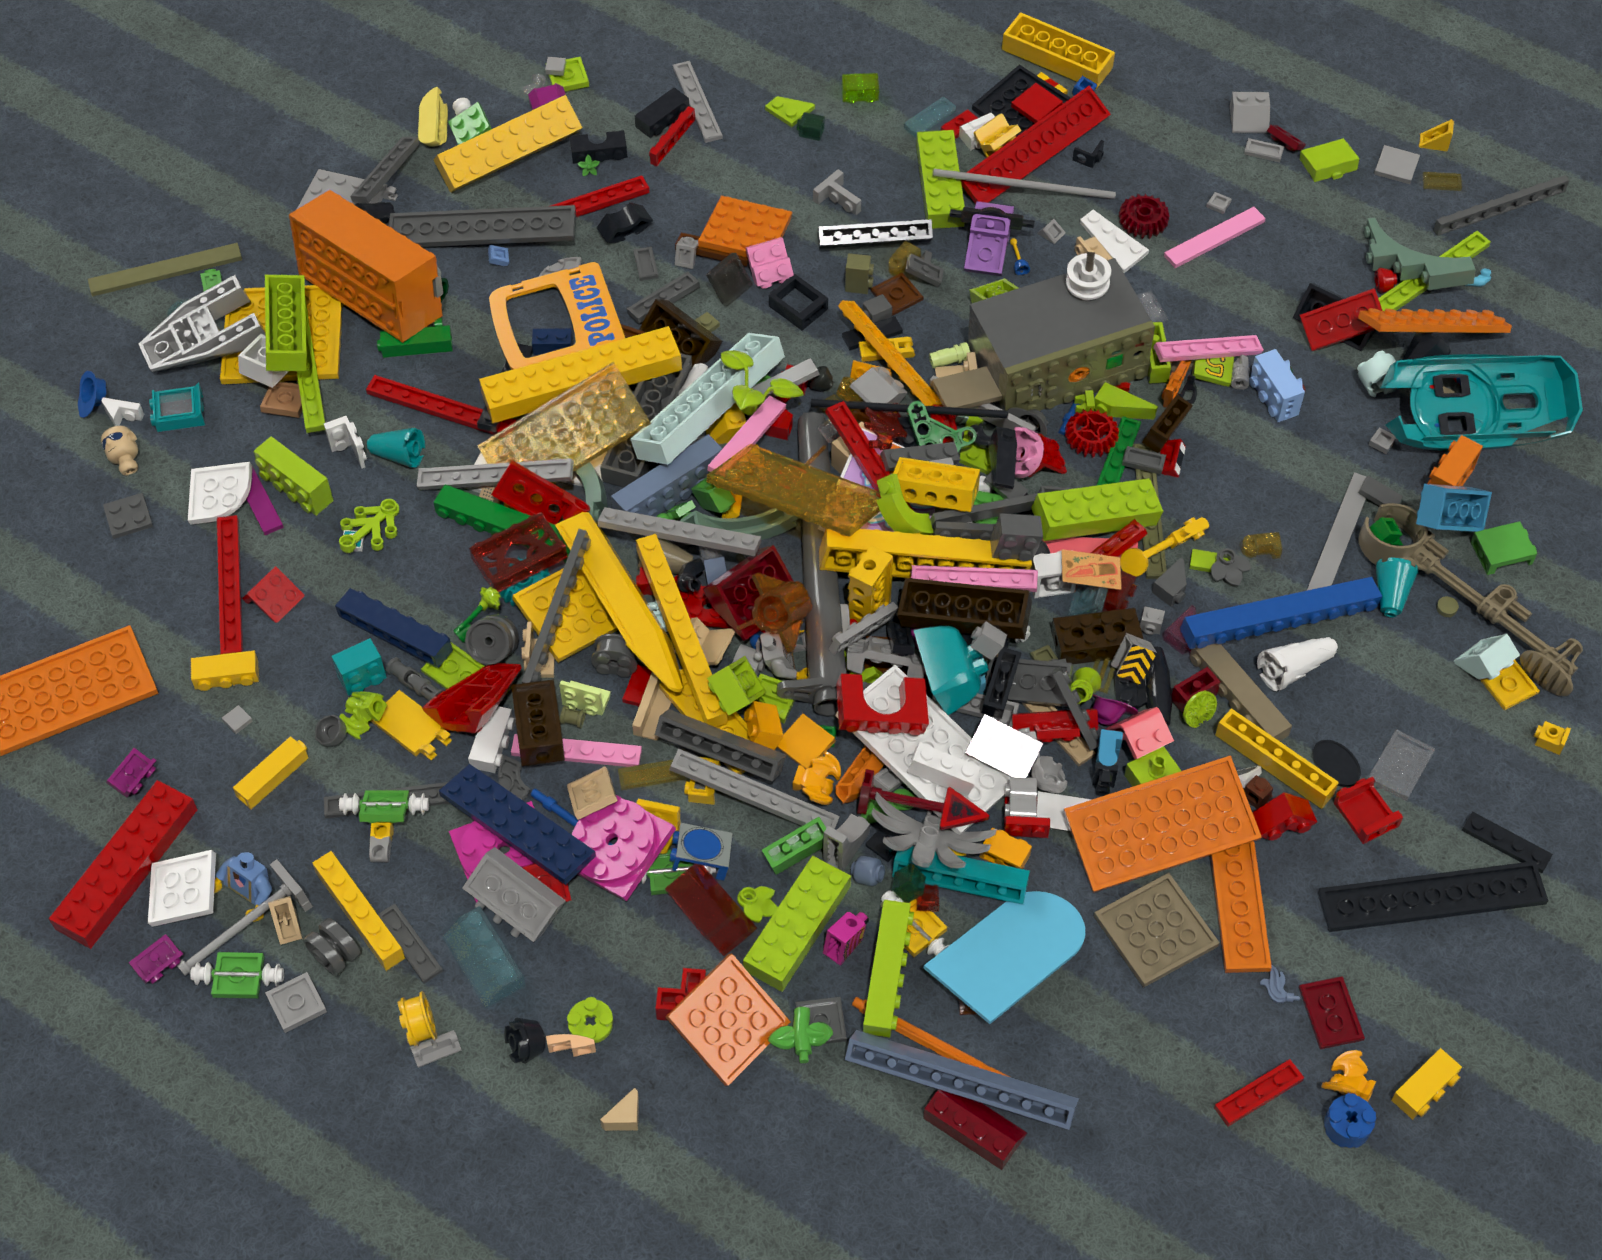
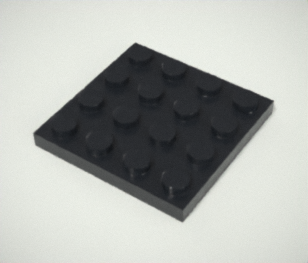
(1000, 96)

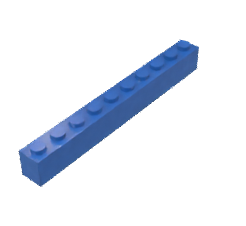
(1280, 613)

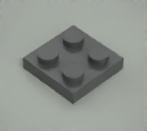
(127, 515)

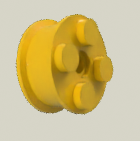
(417, 1019)

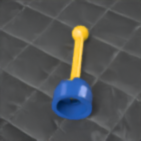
(1020, 264)

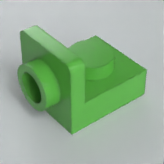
(210, 278)

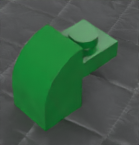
(1387, 531)

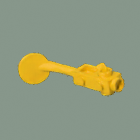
(1136, 561)

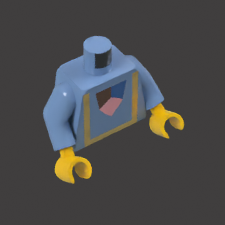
(245, 878)

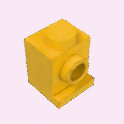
(1551, 737)

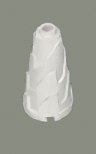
(1291, 662)

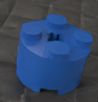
(1358, 1112)

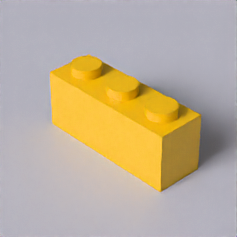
(224, 670)
(1427, 1084)

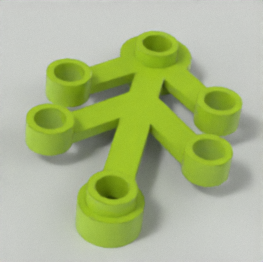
(387, 509)

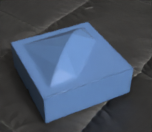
(498, 255)

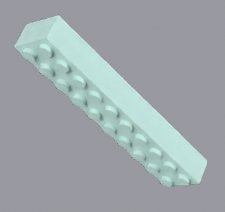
(704, 401)

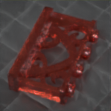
(518, 534)

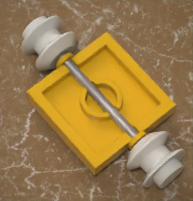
(924, 931)

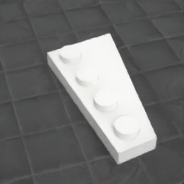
(1114, 240)

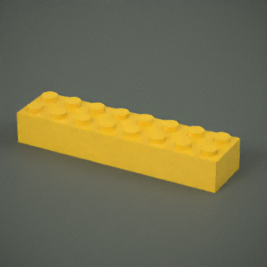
(507, 143)

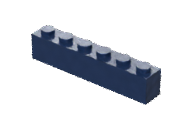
(394, 627)

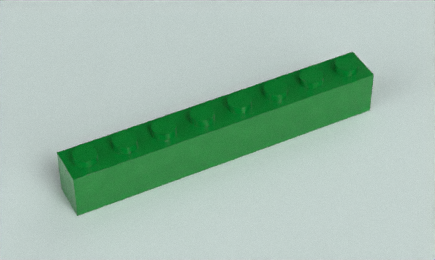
(482, 513)

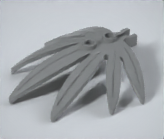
(928, 837)

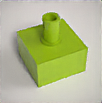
(1150, 767)

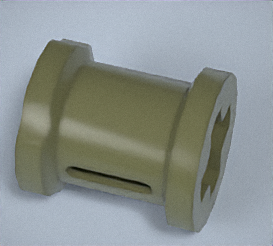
(572, 716)

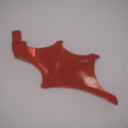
(885, 426)

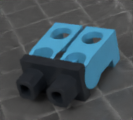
(1106, 761)

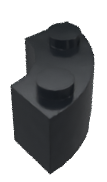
(623, 223)

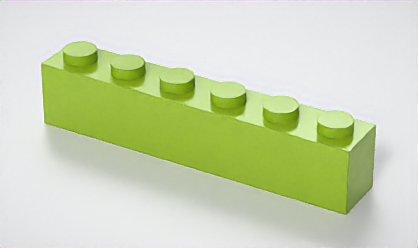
(886, 970)

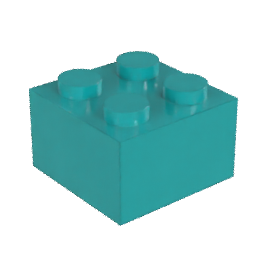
(359, 667)

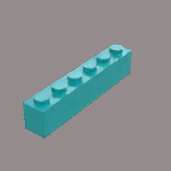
(975, 878)

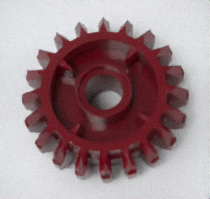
(1144, 216)

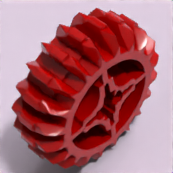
(1088, 438)

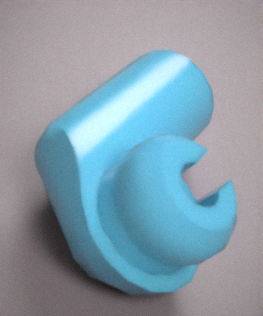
(1482, 279)

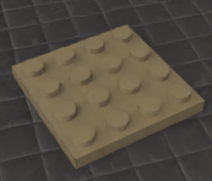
(1156, 929)

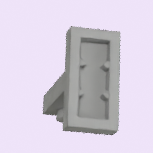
(833, 189)

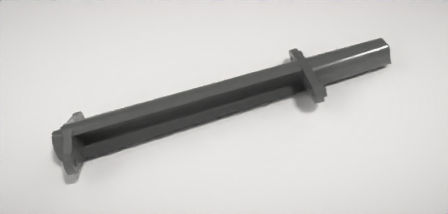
(823, 588)

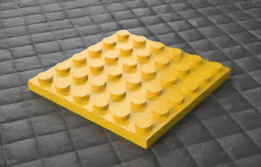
(325, 328)

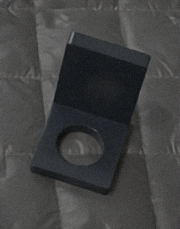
(1092, 158)
(876, 844)

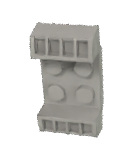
(880, 650)

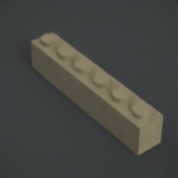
(1241, 691)

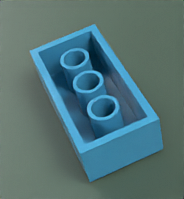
(1453, 507)

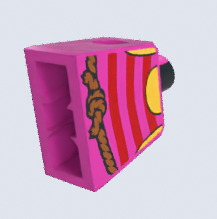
(845, 936)

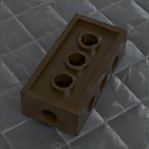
(1093, 635)
(541, 700)

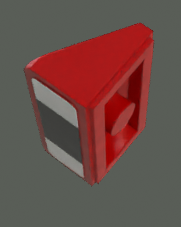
(1174, 454)

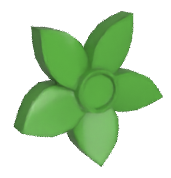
(588, 166)

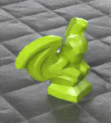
(364, 708)

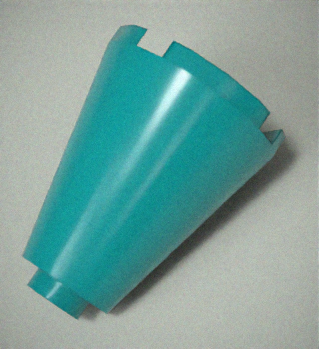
(398, 446)
(1394, 582)

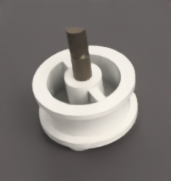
(1088, 276)

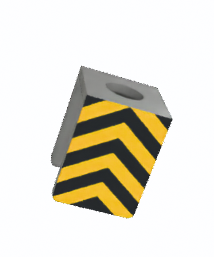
(1133, 658)

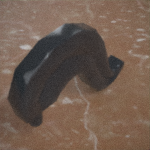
(981, 439)

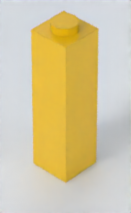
(271, 772)

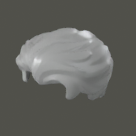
(1049, 775)

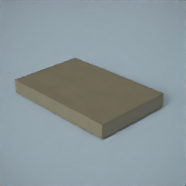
(967, 389)

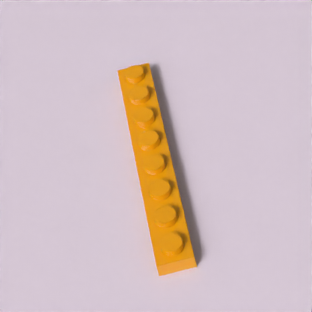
(891, 355)

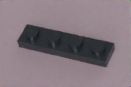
(900, 638)
(1506, 841)

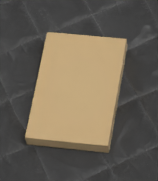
(591, 793)

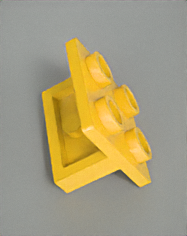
(995, 134)

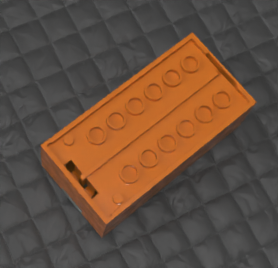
(367, 265)

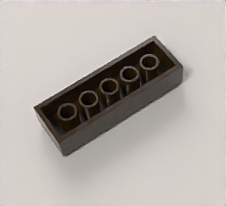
(964, 606)

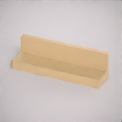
(651, 707)

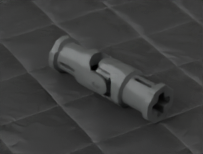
(412, 679)

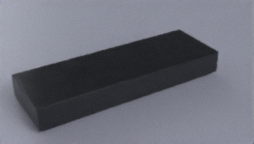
(889, 327)

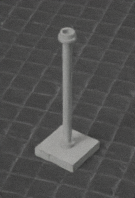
(288, 888)

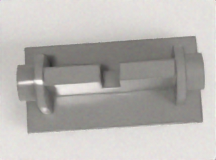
(434, 1050)

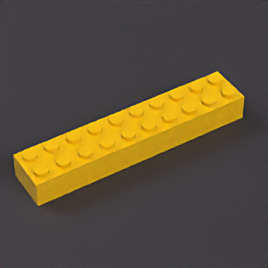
(534, 385)
(908, 549)

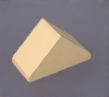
(285, 920)
(624, 1114)

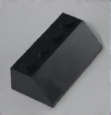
(1317, 297)

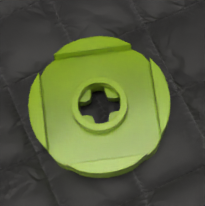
(590, 1008)

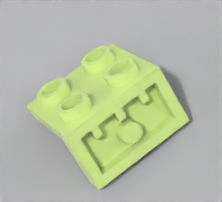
(584, 697)

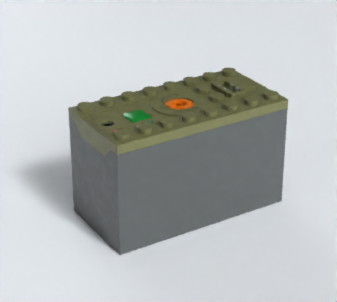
(1055, 346)

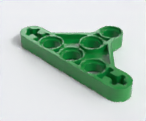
(936, 430)

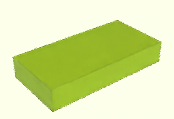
(1203, 560)

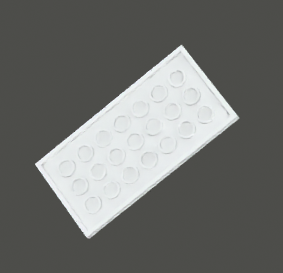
(941, 734)

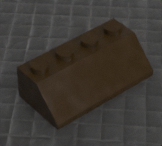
(688, 334)

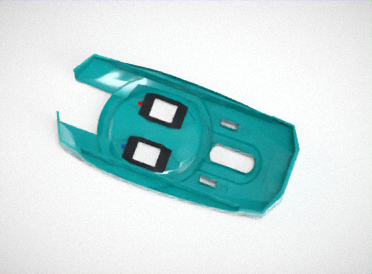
(1552, 384)

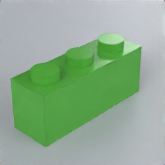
(795, 846)

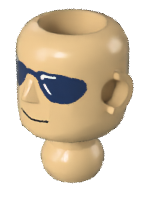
(121, 448)

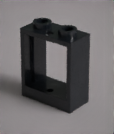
(810, 313)

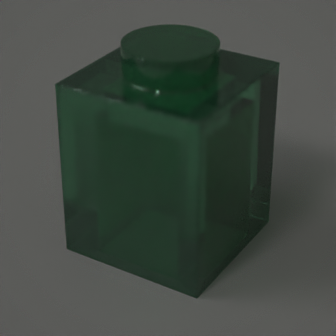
(811, 126)
(909, 883)

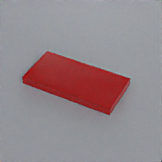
(1339, 320)

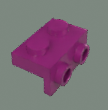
(130, 772)
(155, 959)

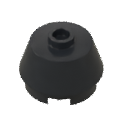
(525, 1039)

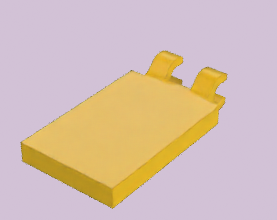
(411, 726)

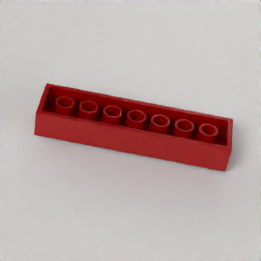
(123, 864)

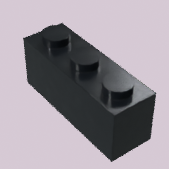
(661, 113)
(1001, 682)

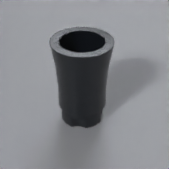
(378, 210)

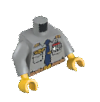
(778, 659)

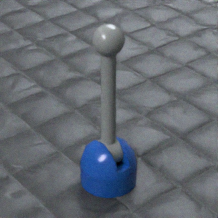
(756, 643)

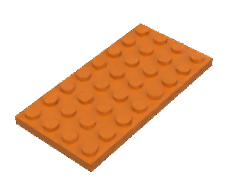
(72, 688)
(1162, 824)

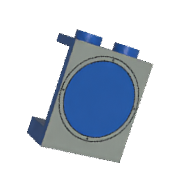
(702, 847)

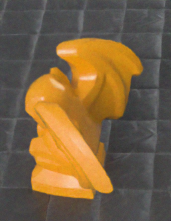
(814, 780)
(1353, 1078)

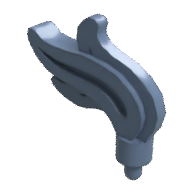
(1275, 987)

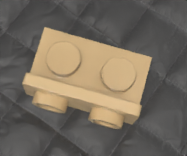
(1091, 245)

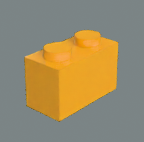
(763, 724)
(1006, 850)

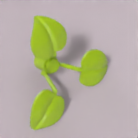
(748, 398)

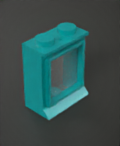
(177, 408)

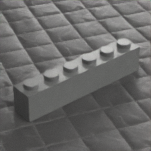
(720, 745)

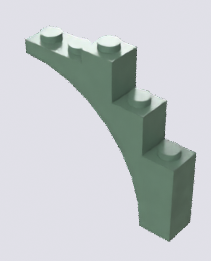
(1410, 264)

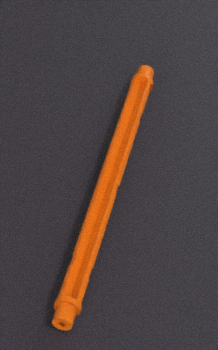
(930, 1041)

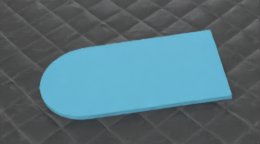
(1010, 953)

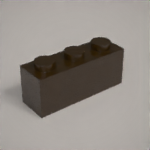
(1167, 423)

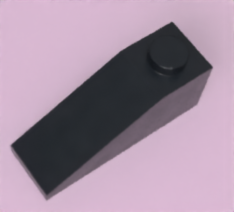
(1003, 457)

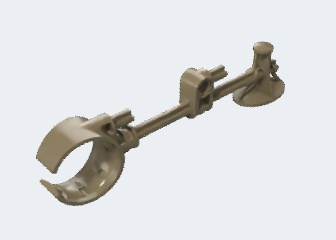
(1543, 665)

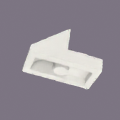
(122, 409)

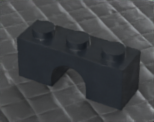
(612, 148)

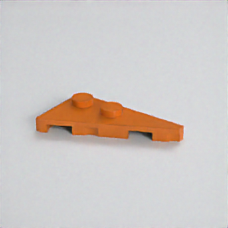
(1175, 382)

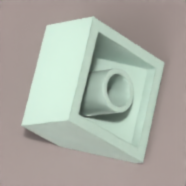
(1488, 657)

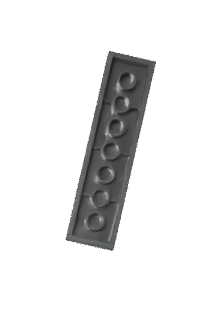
(620, 462)

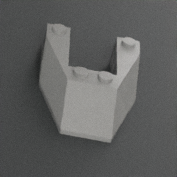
(192, 333)

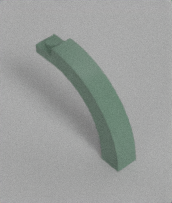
(594, 489)
(765, 524)

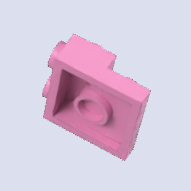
(769, 262)

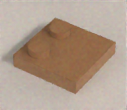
(282, 400)

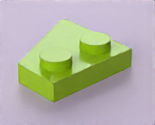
(788, 109)
(771, 697)

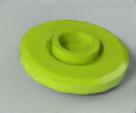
(1199, 708)

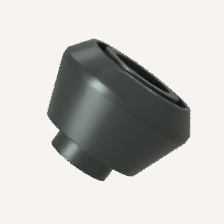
(822, 381)

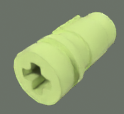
(949, 355)

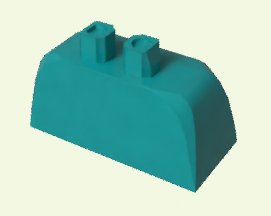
(950, 666)

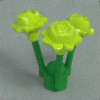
(489, 599)

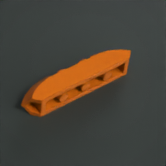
(850, 784)

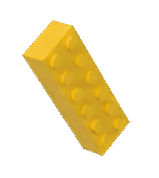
(1057, 50)

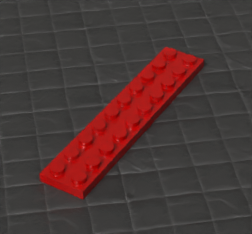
(1037, 144)

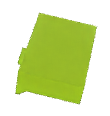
(1329, 160)

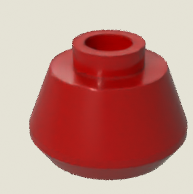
(1385, 280)

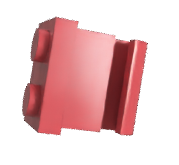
(1144, 731)

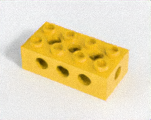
(940, 479)
(870, 583)

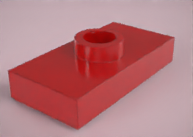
(958, 121)

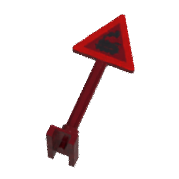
(955, 810)

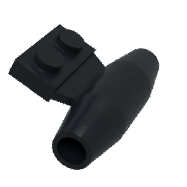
(1153, 690)

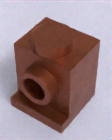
(1261, 789)

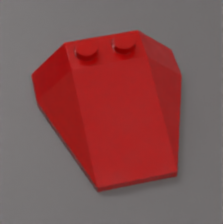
(472, 700)

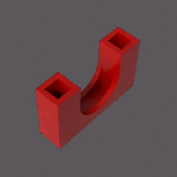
(857, 715)

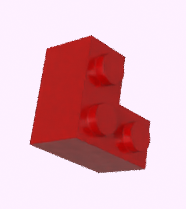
(1284, 814)
(669, 998)

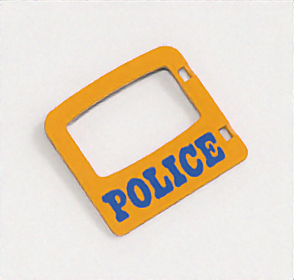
(587, 303)

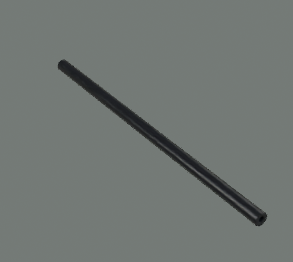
(903, 408)

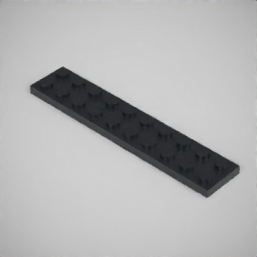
(1432, 896)

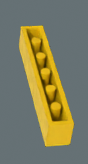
(1276, 758)
(358, 910)

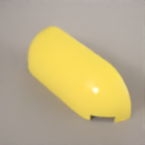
(433, 119)

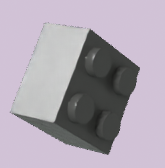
(1016, 536)

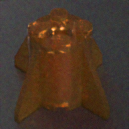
(779, 608)

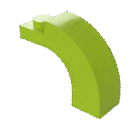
(897, 512)

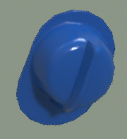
(91, 393)

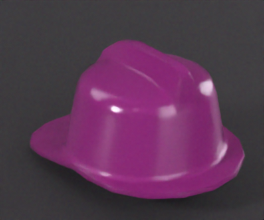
(1111, 710)

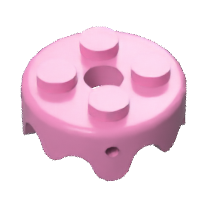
(1033, 446)

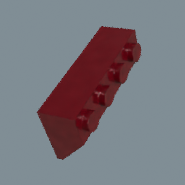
(975, 1126)

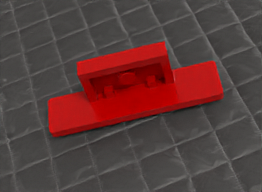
(1053, 724)

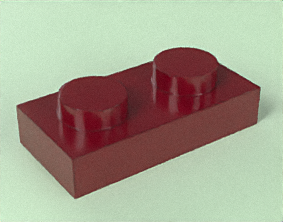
(1291, 141)

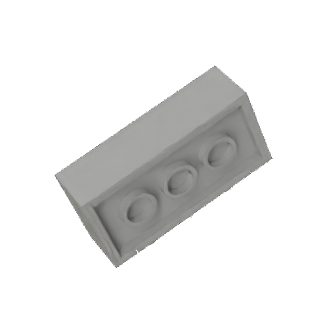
(513, 895)

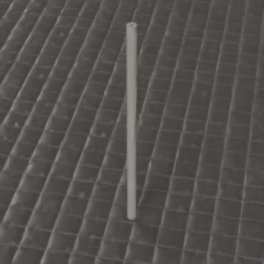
(1024, 183)

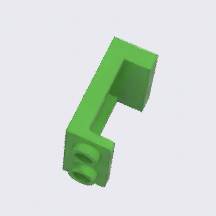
(1503, 546)

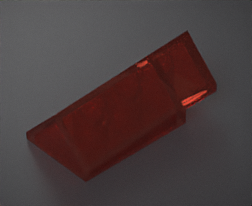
(710, 908)

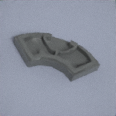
(510, 778)

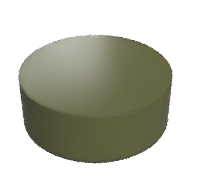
(1447, 606)

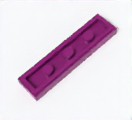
(262, 507)

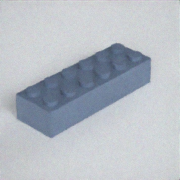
(668, 483)

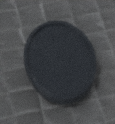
(1337, 762)

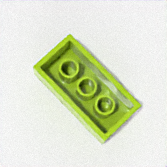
(293, 476)

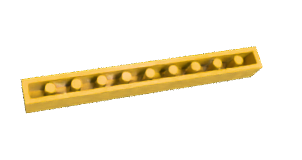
(680, 628)

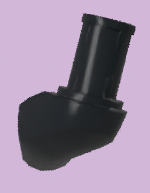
(687, 575)

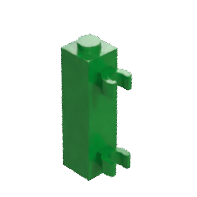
(426, 341)

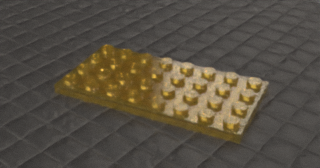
(572, 425)
(797, 489)

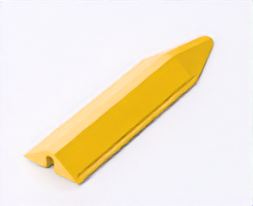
(624, 601)

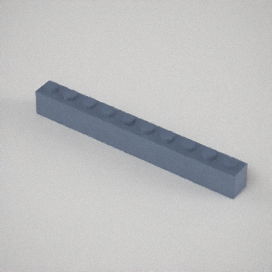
(962, 1079)

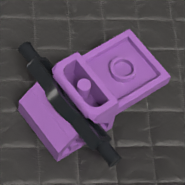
(989, 235)

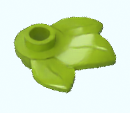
(758, 904)

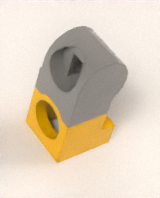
(381, 841)

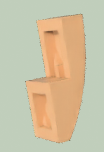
(579, 1044)

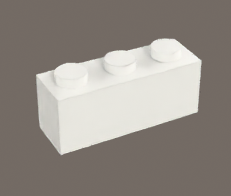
(491, 740)
(943, 769)

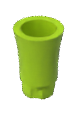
(1086, 682)

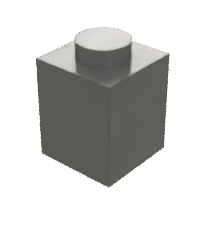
(877, 308)

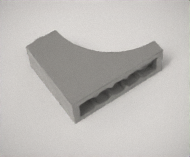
(843, 843)

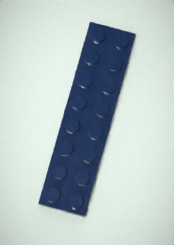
(517, 824)

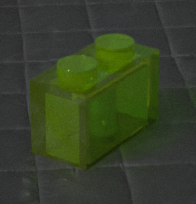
(860, 87)

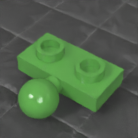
(678, 511)

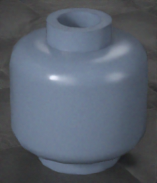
(868, 871)

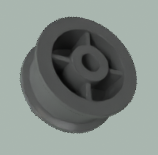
(613, 656)

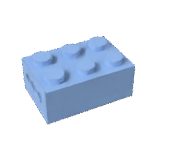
(1277, 385)

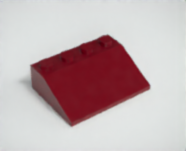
(735, 591)

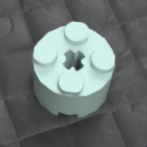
(1374, 371)

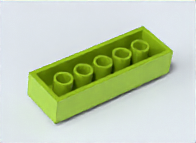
(940, 194)
(285, 323)
(1097, 509)
(797, 923)

